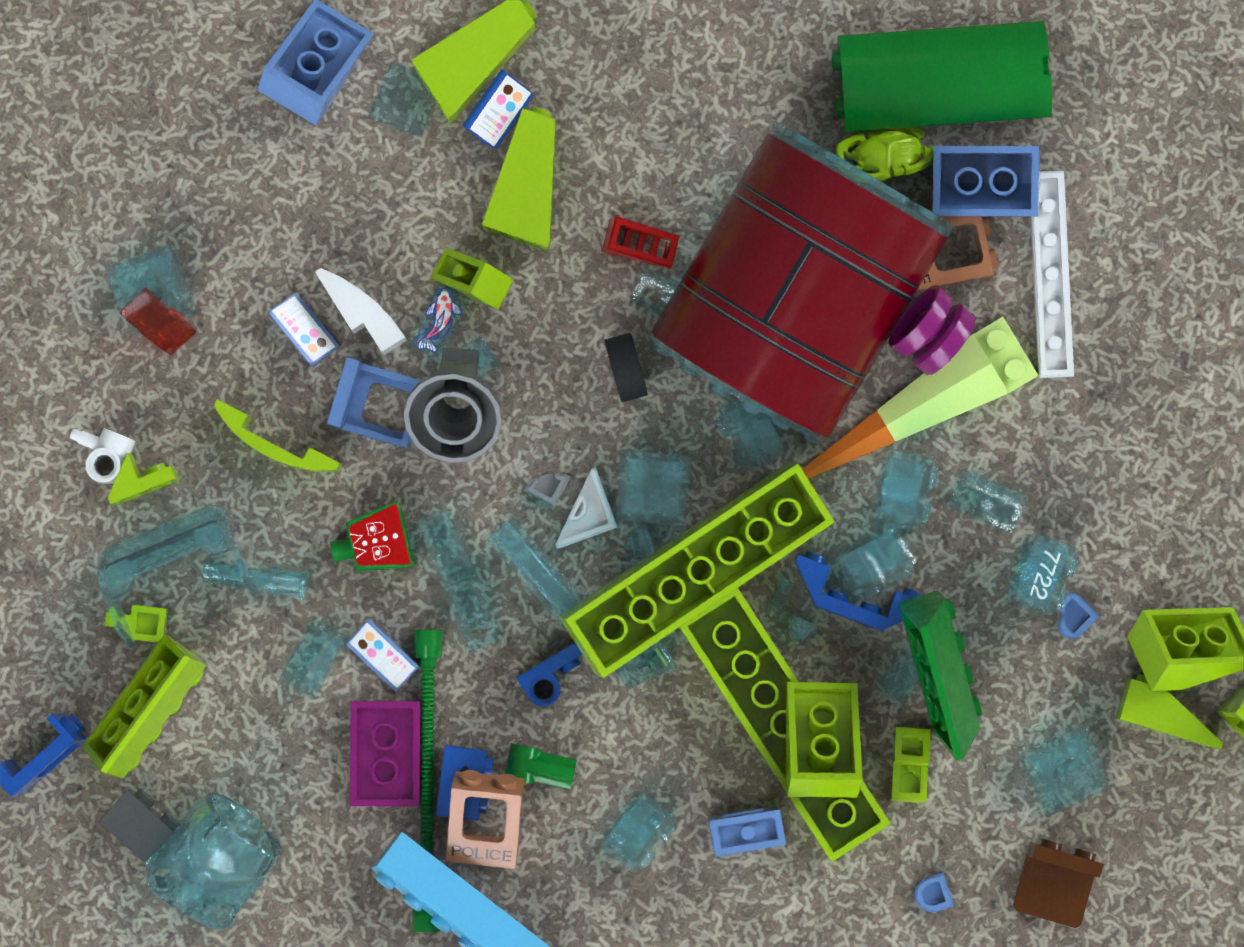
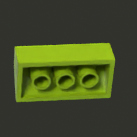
(144, 707)

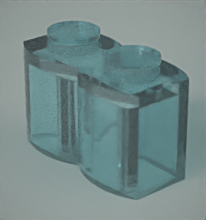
(875, 563)

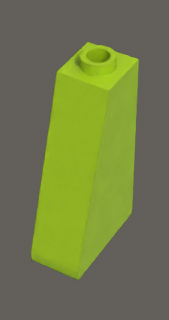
(472, 56)
(524, 188)

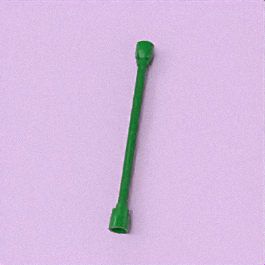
(427, 648)

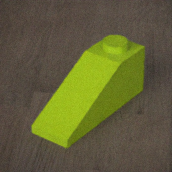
(1162, 713)

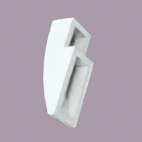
(362, 311)

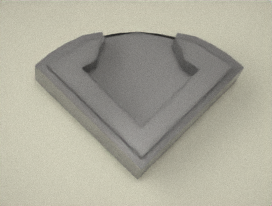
(548, 487)

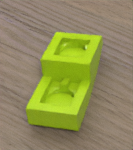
(910, 764)

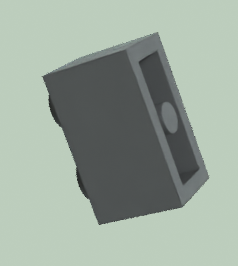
(138, 823)

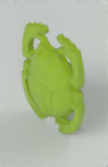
(888, 152)

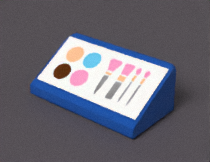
(498, 110)

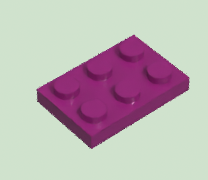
(385, 753)

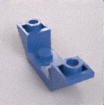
(814, 575)

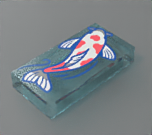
(440, 322)

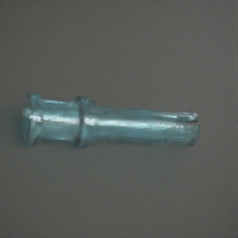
(272, 580)

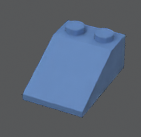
(314, 61)

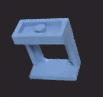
(352, 396)
(746, 831)

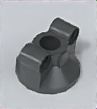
(448, 431)

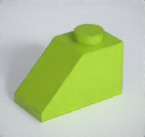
(472, 278)

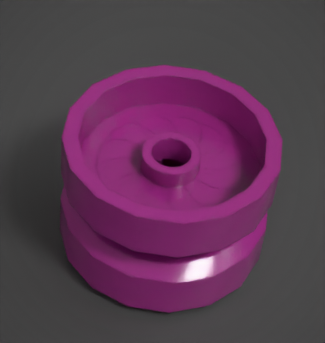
(932, 330)

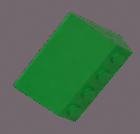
(941, 670)

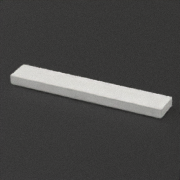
(1052, 279)

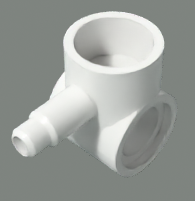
(107, 445)

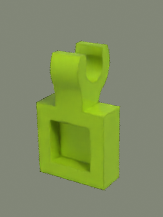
(145, 622)

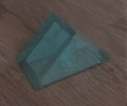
(647, 666)

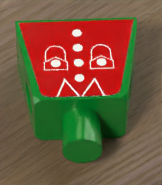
(376, 541)

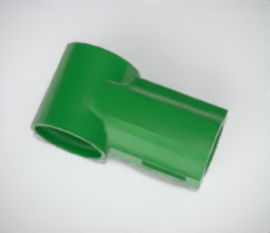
(540, 766)

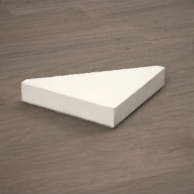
(589, 515)

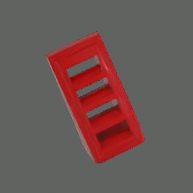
(610, 246)

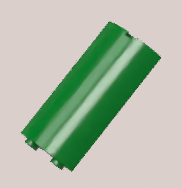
(943, 76)

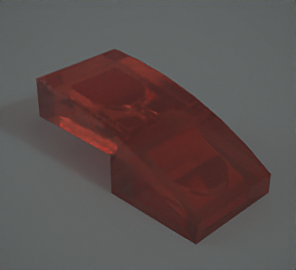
(157, 322)

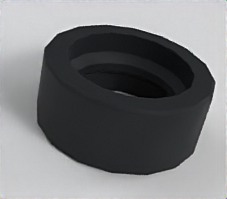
(626, 367)

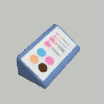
(304, 329)
(382, 655)

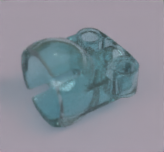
(213, 861)

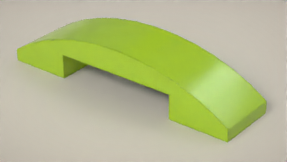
(238, 422)

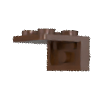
(1056, 883)

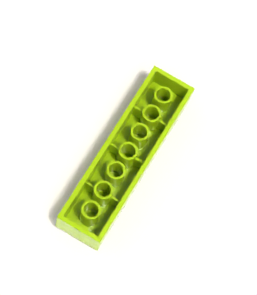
(696, 569)
(754, 684)

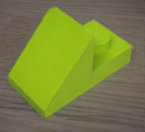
(131, 485)

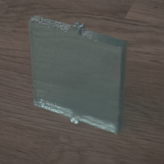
(403, 101)

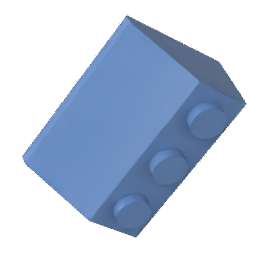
(986, 181)

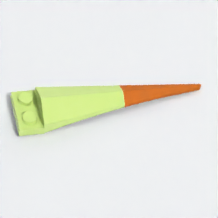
(980, 372)

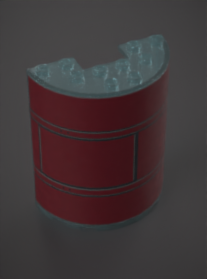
(799, 284)

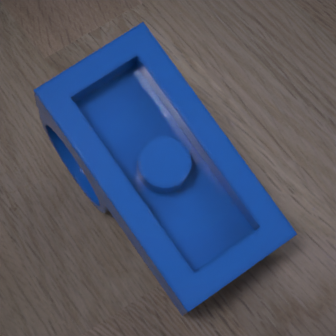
(564, 660)

